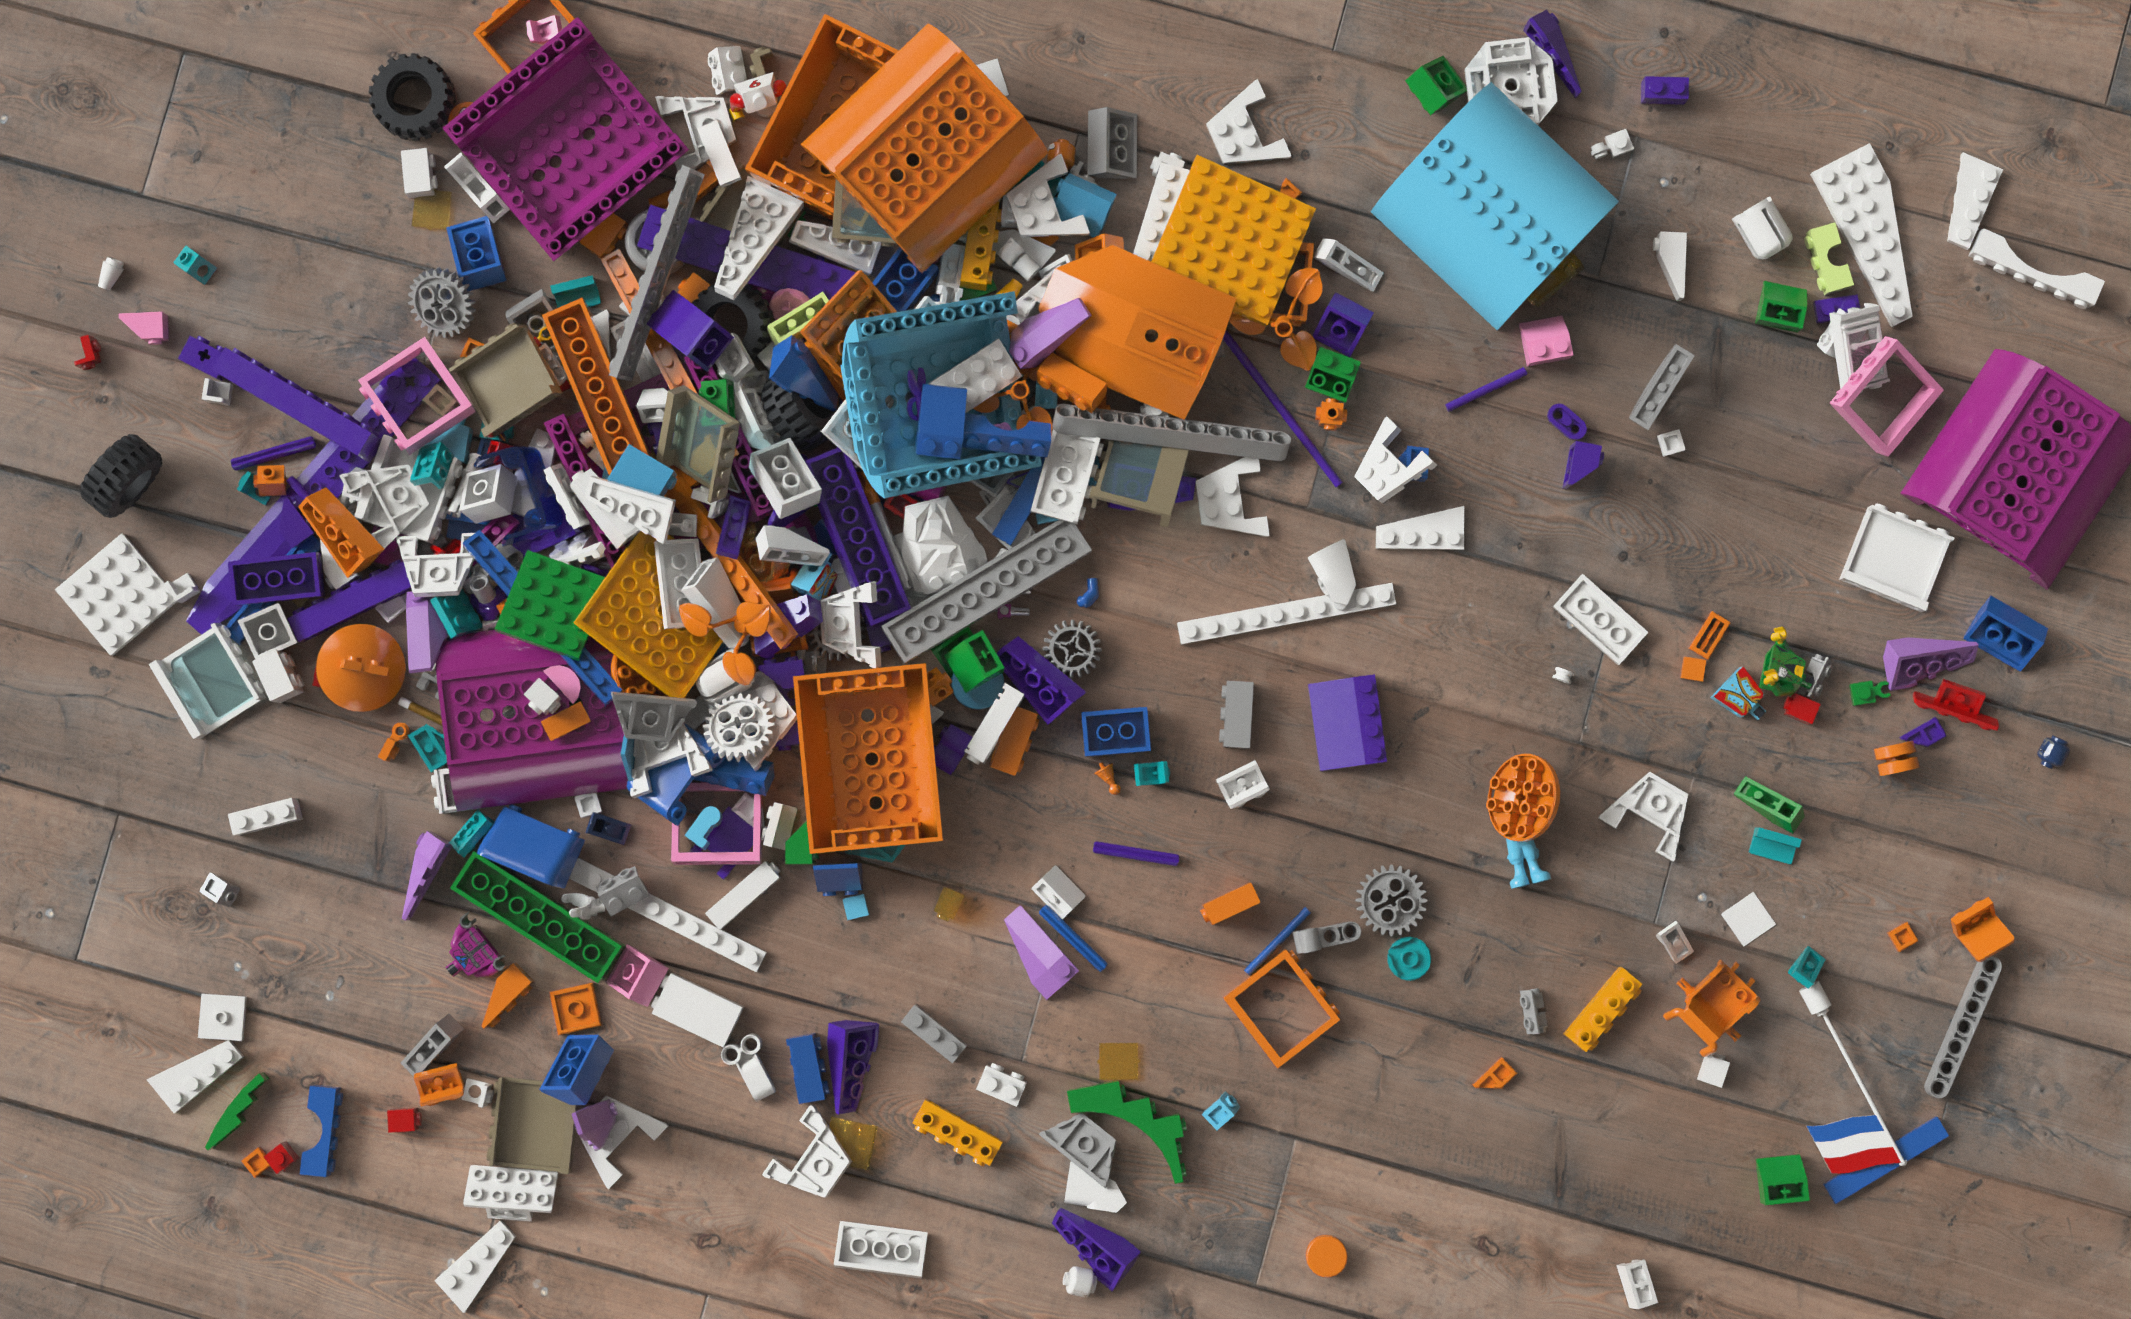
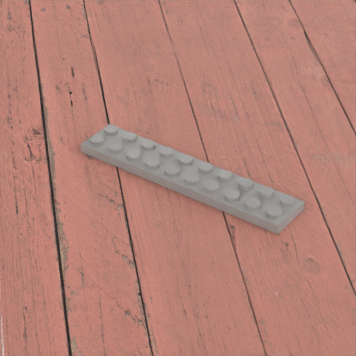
(656, 274)
(986, 589)

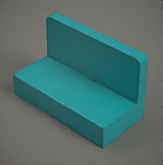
(575, 289)
(1774, 845)

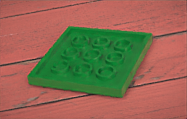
(546, 604)

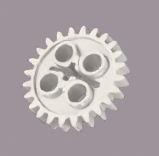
(742, 744)

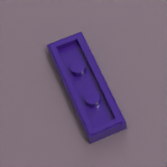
(733, 527)

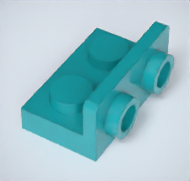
(432, 465)
(471, 833)

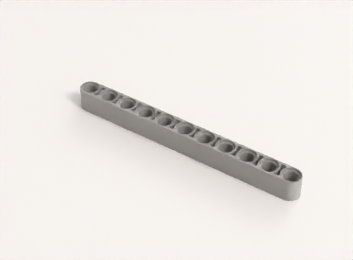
(1172, 432)

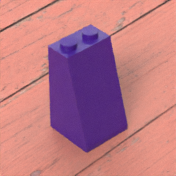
(690, 330)

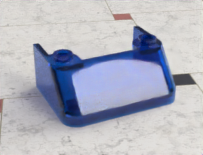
(547, 514)

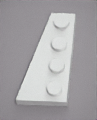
(819, 240)
(188, 1079)

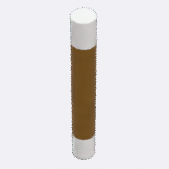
(420, 710)

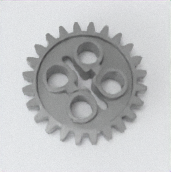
(441, 302)
(1400, 918)

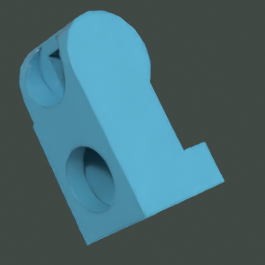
(703, 825)

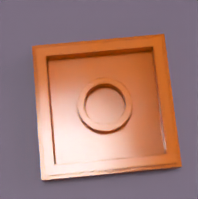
(575, 1008)

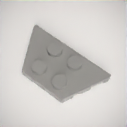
(650, 715)
(1084, 1145)

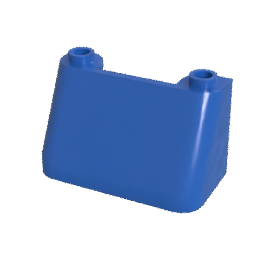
(673, 779)
(532, 847)

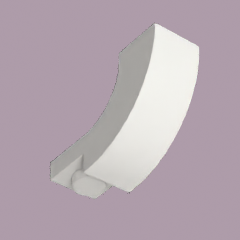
(477, 187)

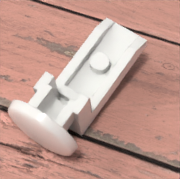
(950, 274)

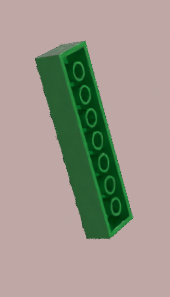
(537, 917)

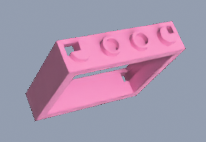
(1908, 416)
(438, 427)
(720, 858)

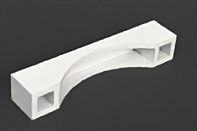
(1994, 250)

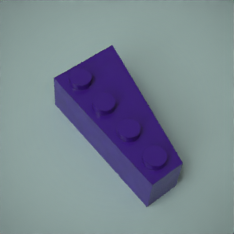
(1039, 680)

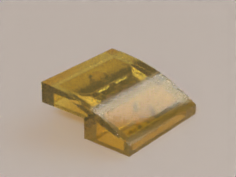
(856, 1139)

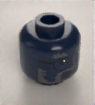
(2053, 752)

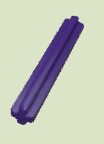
(273, 453)
(1136, 853)

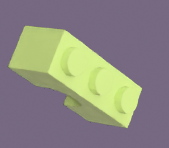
(1831, 277)

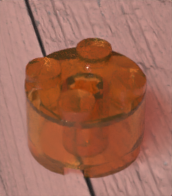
(763, 570)

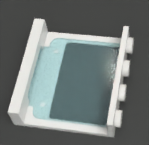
(208, 681)

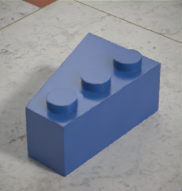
(808, 1068)

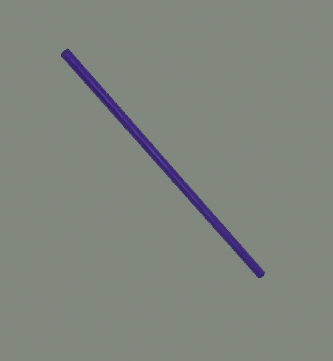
(1281, 409)

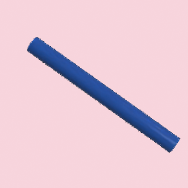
(1277, 941)

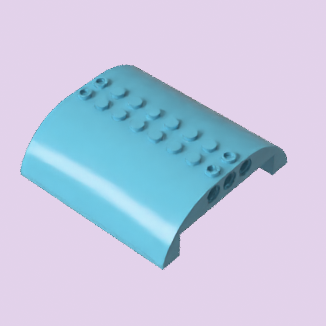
(1493, 205)

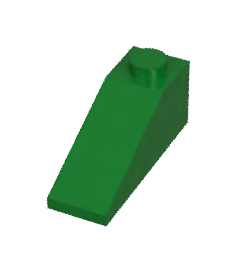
(1770, 804)

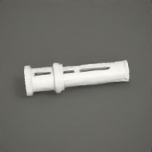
(456, 502)

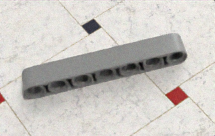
(1954, 1034)

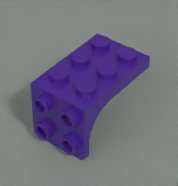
(546, 540)

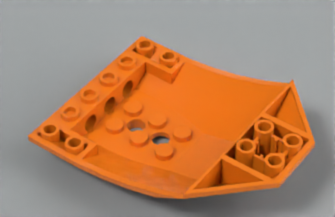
(1125, 302)

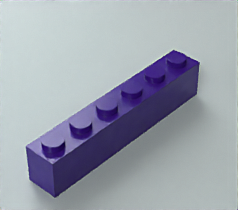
(350, 602)

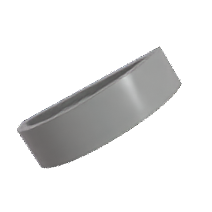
(1660, 386)

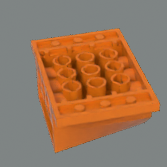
(828, 328)

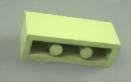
(796, 320)

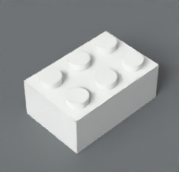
(785, 478)

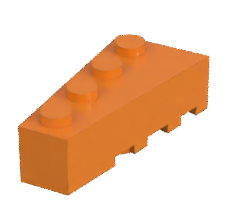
(340, 532)

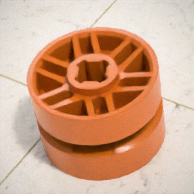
(1896, 758)

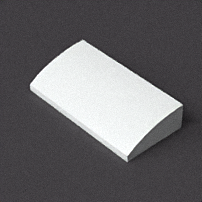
(880, 1249)

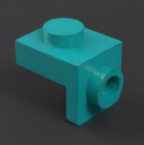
(1151, 773)

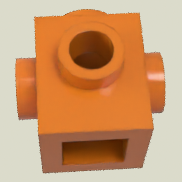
(1331, 423)
(938, 686)

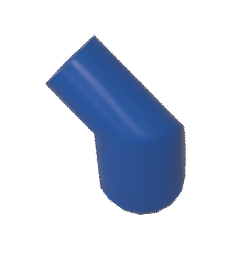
(1091, 595)

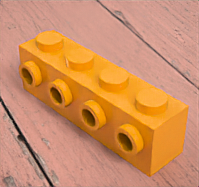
(979, 250)
(1602, 1009)
(957, 1132)

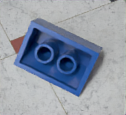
(2006, 633)
(577, 1069)

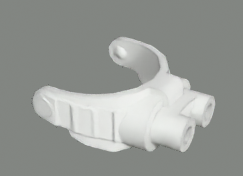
(587, 905)

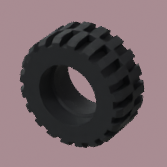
(392, 77)
(754, 308)
(795, 416)
(120, 476)

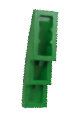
(232, 1116)

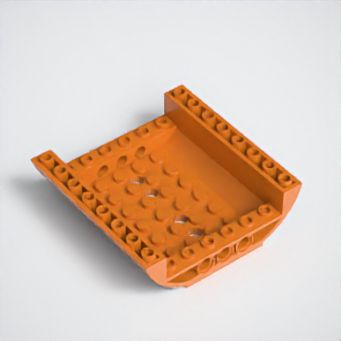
(901, 116)

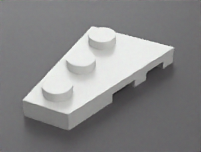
(559, 480)

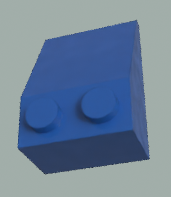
(476, 253)
(941, 421)
(838, 878)

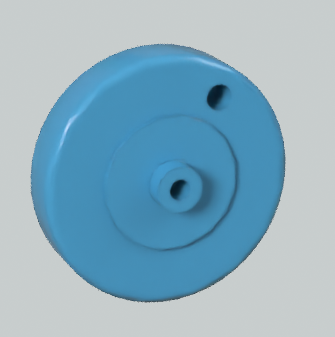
(980, 697)

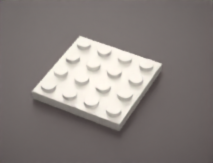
(116, 594)

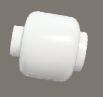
(1080, 1281)

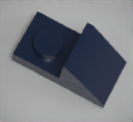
(608, 828)

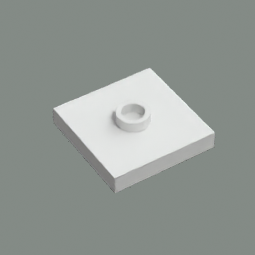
(222, 1017)

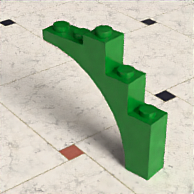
(1162, 1130)

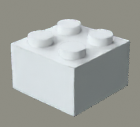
(488, 493)
(267, 631)
(278, 676)

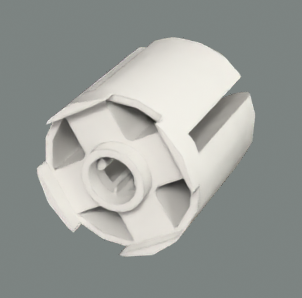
(1763, 229)
(716, 684)

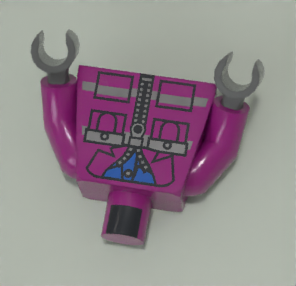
(473, 951)

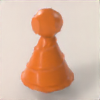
(1106, 774)

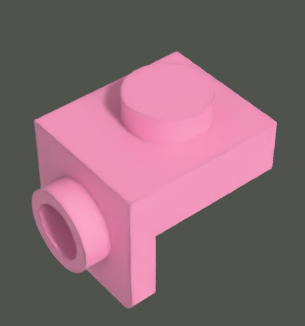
(543, 30)

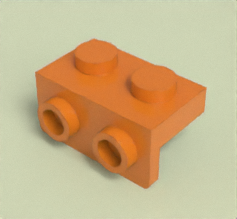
(439, 1084)

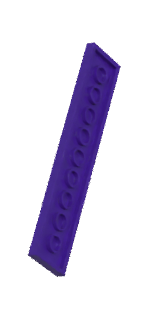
(705, 248)

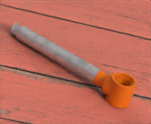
(883, 525)

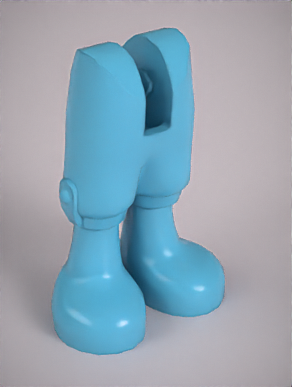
(1517, 853)

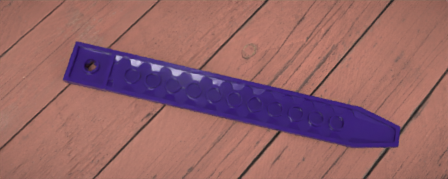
(265, 539)

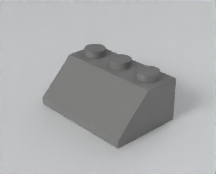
(1112, 144)

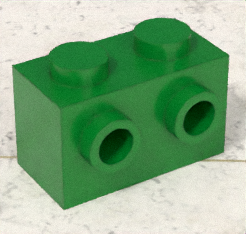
(719, 394)

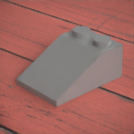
(530, 313)

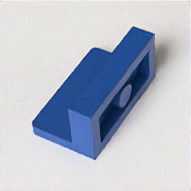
(463, 525)

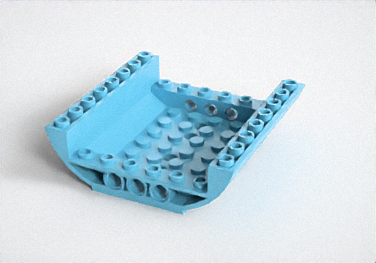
(876, 366)

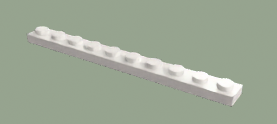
(1283, 614)
(678, 920)

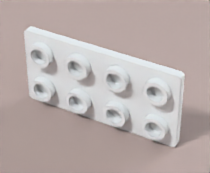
(510, 1191)

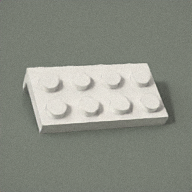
(1066, 477)

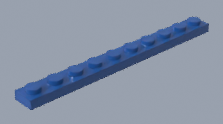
(504, 575)

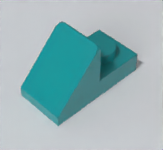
(1807, 967)

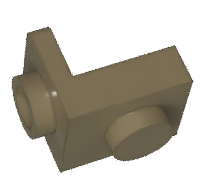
(759, 54)
(440, 401)

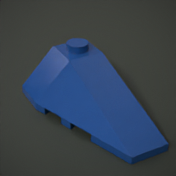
(798, 371)

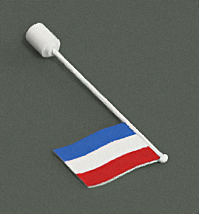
(1854, 1141)

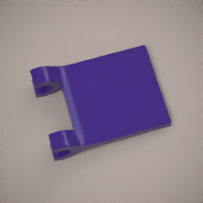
(730, 836)

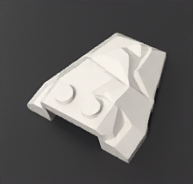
(938, 545)

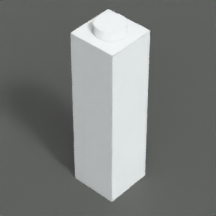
(743, 894)

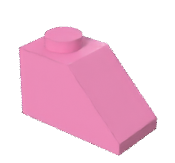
(148, 326)

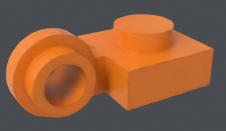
(391, 747)

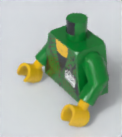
(1783, 668)

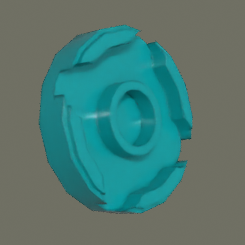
(1409, 958)

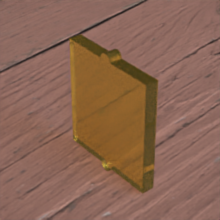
(432, 210)
(1118, 1061)

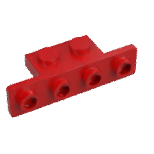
(1958, 702)

